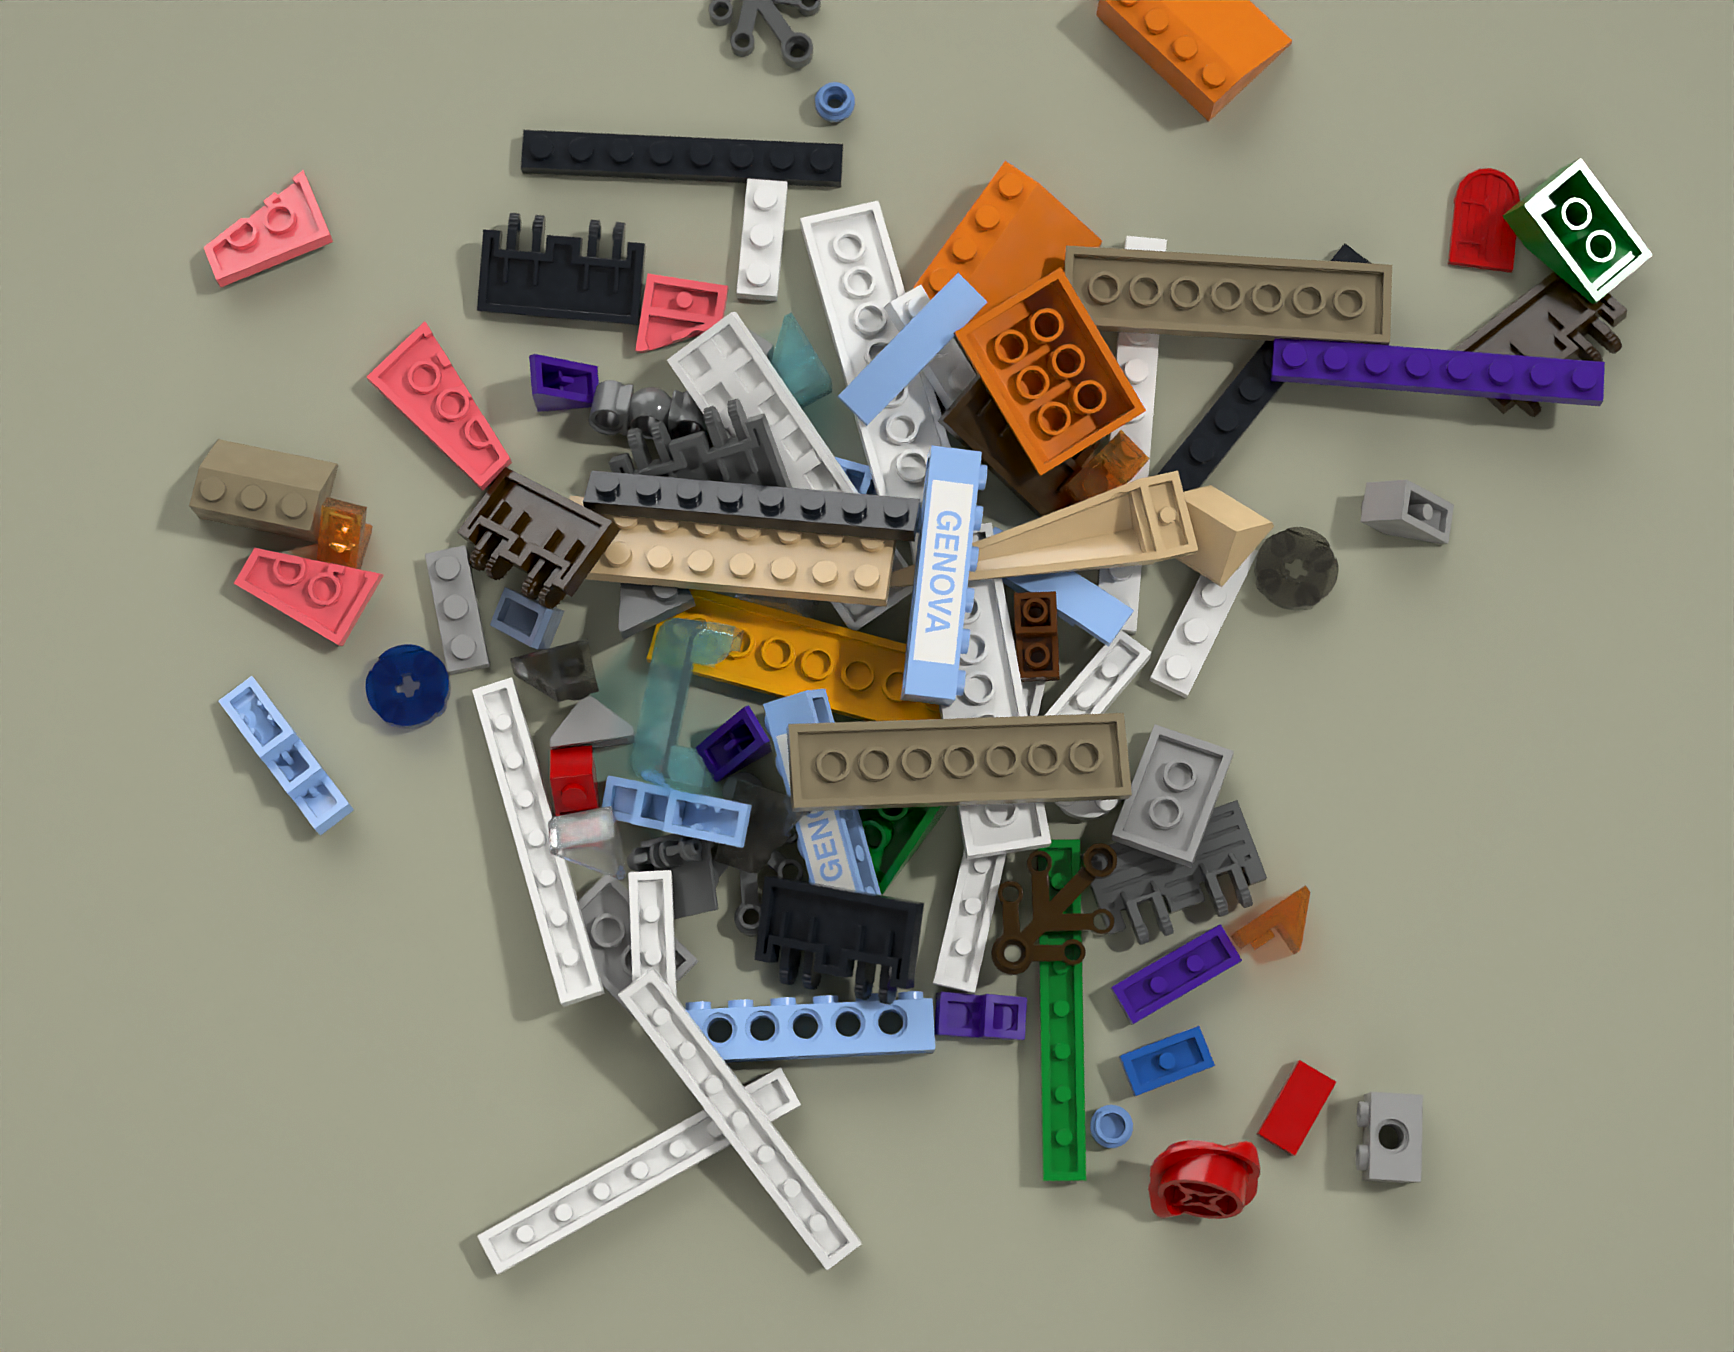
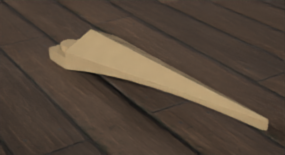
(1115, 529)

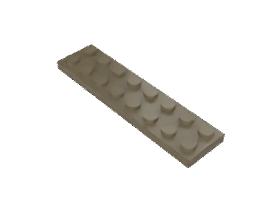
(1232, 295)
(958, 762)

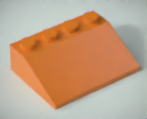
(1198, 45)
(1007, 240)
(1050, 371)

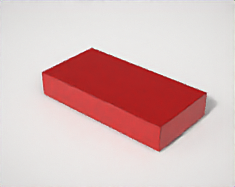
(1296, 1108)

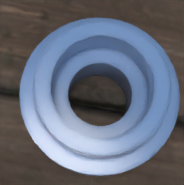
(834, 91)

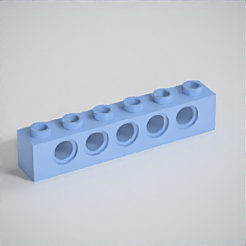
(914, 1037)

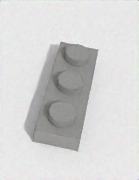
(457, 610)

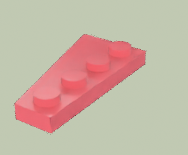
(435, 400)

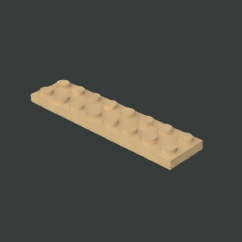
(747, 560)

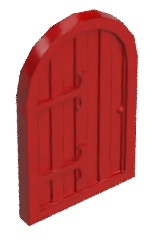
(1478, 230)

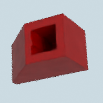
(573, 780)

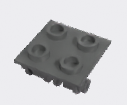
(690, 866)

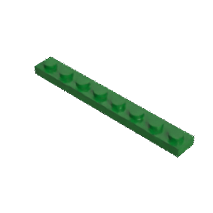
(1062, 1034)

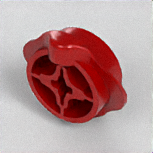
(1204, 1179)

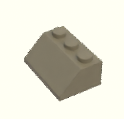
(263, 489)

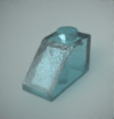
(799, 364)

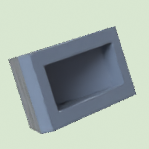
(526, 619)

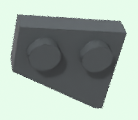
(649, 605)

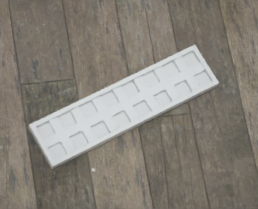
(730, 365)

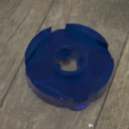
(389, 673)

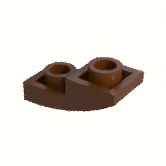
(1037, 636)

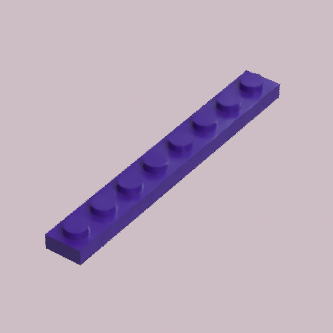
(1438, 371)

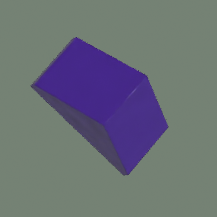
(562, 383)
(734, 745)

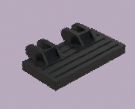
(561, 279)
(836, 930)

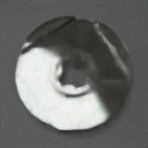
(1317, 559)

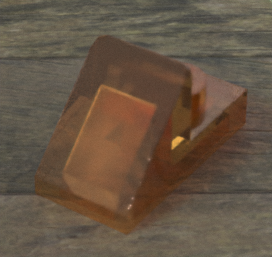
(1108, 468)
(343, 533)
(1286, 917)

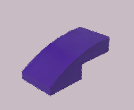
(980, 1016)

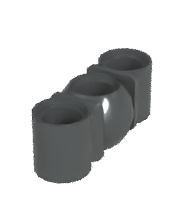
(619, 408)

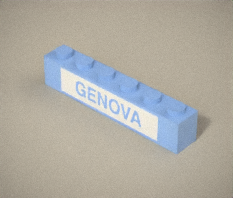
(942, 576)
(829, 839)

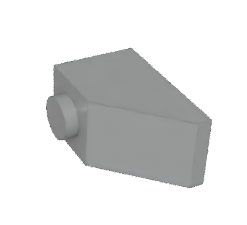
(1406, 511)

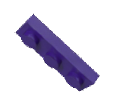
(1176, 974)

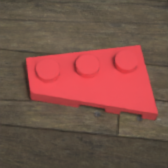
(274, 234)
(310, 591)

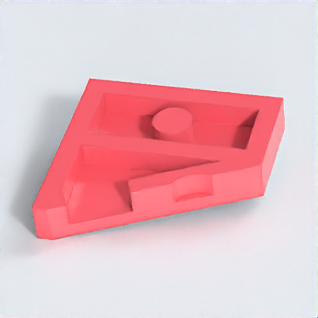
(678, 310)

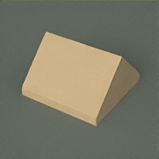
(1223, 533)

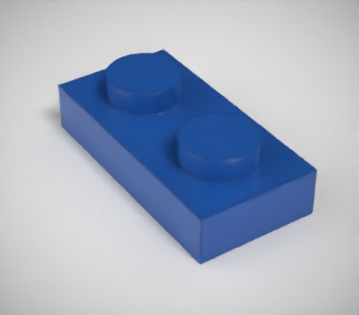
(1166, 1061)

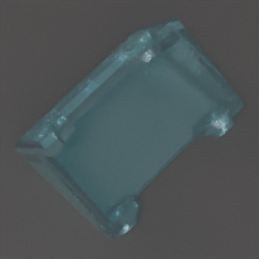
(676, 650)

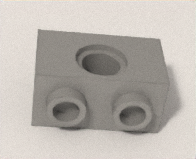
(1405, 1116)

